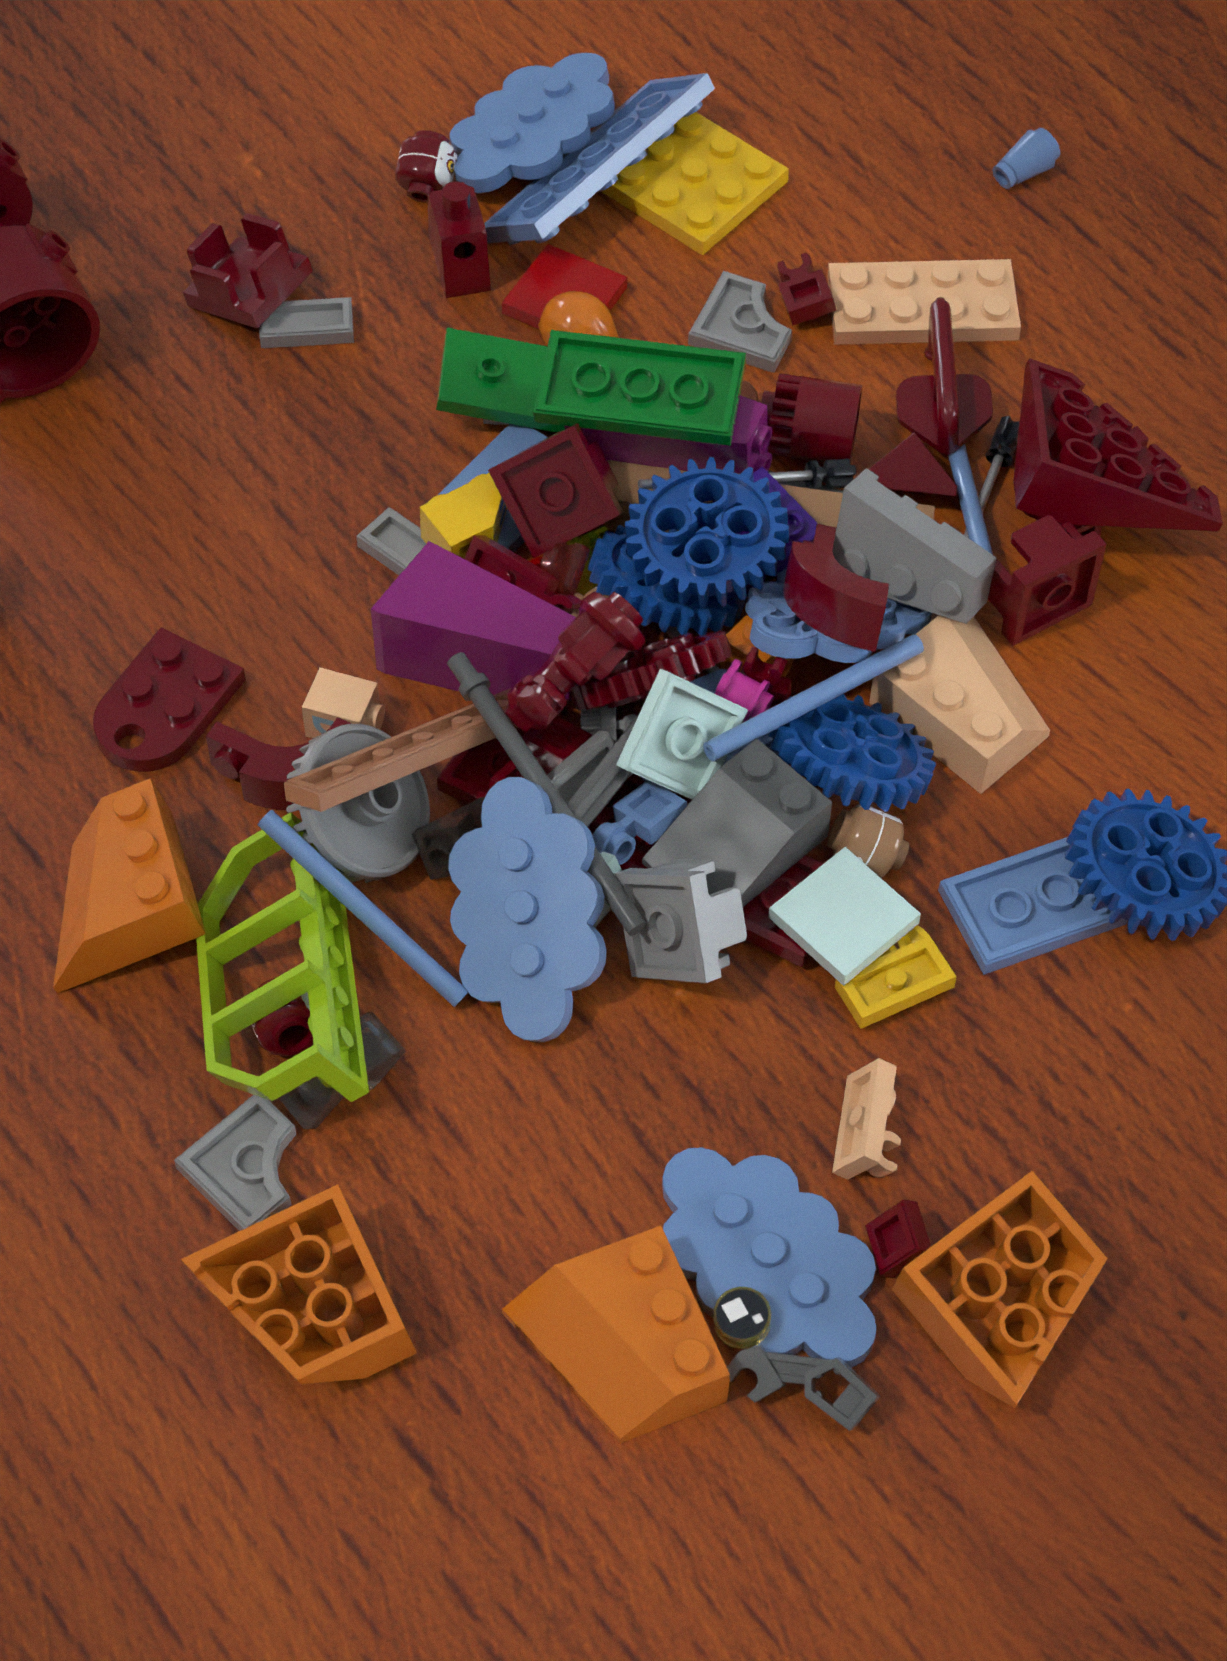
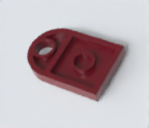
(166, 699)

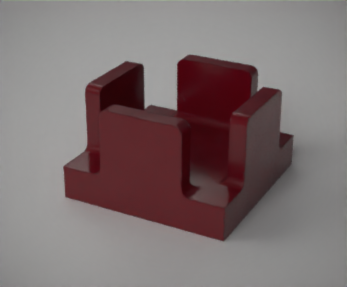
(247, 276)
(557, 489)
(1053, 584)

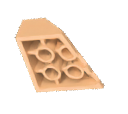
(962, 702)

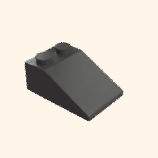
(750, 820)

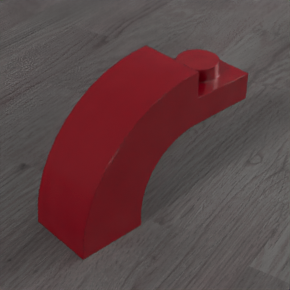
(832, 596)
(257, 764)

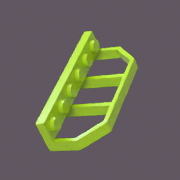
(325, 975)

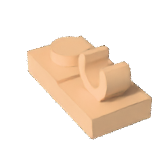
(863, 1119)

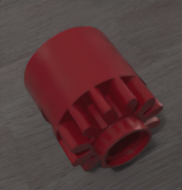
(812, 418)

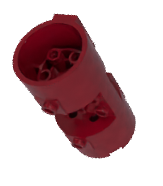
(44, 310)

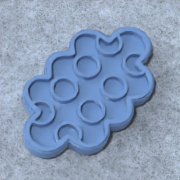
(532, 122)
(784, 635)
(527, 909)
(763, 1234)

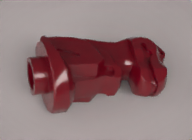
(586, 649)

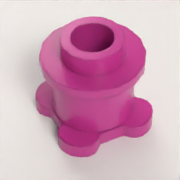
(744, 691)

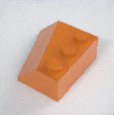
(625, 1335)

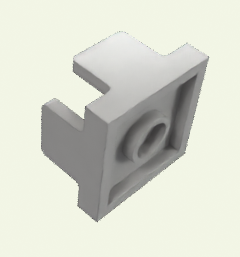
(682, 921)

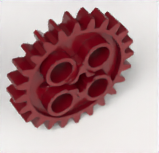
(638, 669)

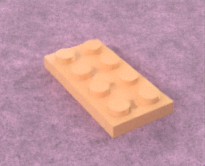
(894, 300)

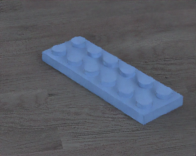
(593, 168)

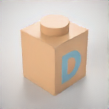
(342, 697)

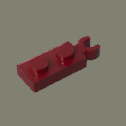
(518, 571)

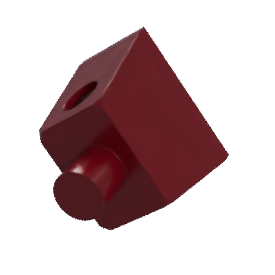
(456, 219)

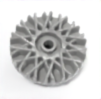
(373, 831)

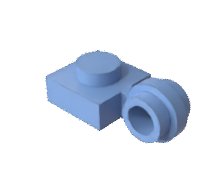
(643, 813)

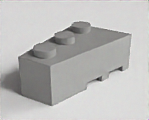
(901, 546)

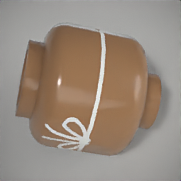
(871, 837)

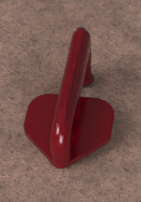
(943, 406)

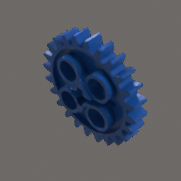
(707, 532)
(614, 572)
(857, 753)
(1149, 864)

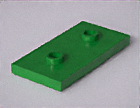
(491, 378)
(640, 387)

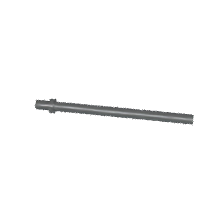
(475, 688)

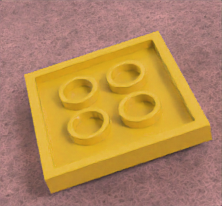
(698, 182)

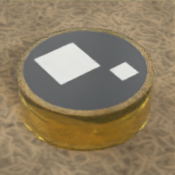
(742, 1317)

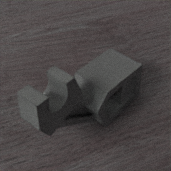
(777, 1368)

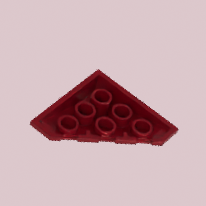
(1091, 469)

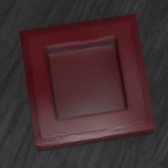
(897, 1237)

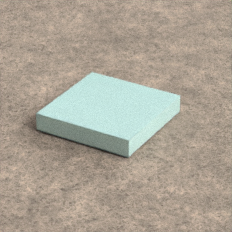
(672, 731)
(844, 915)

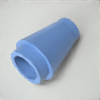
(1027, 158)

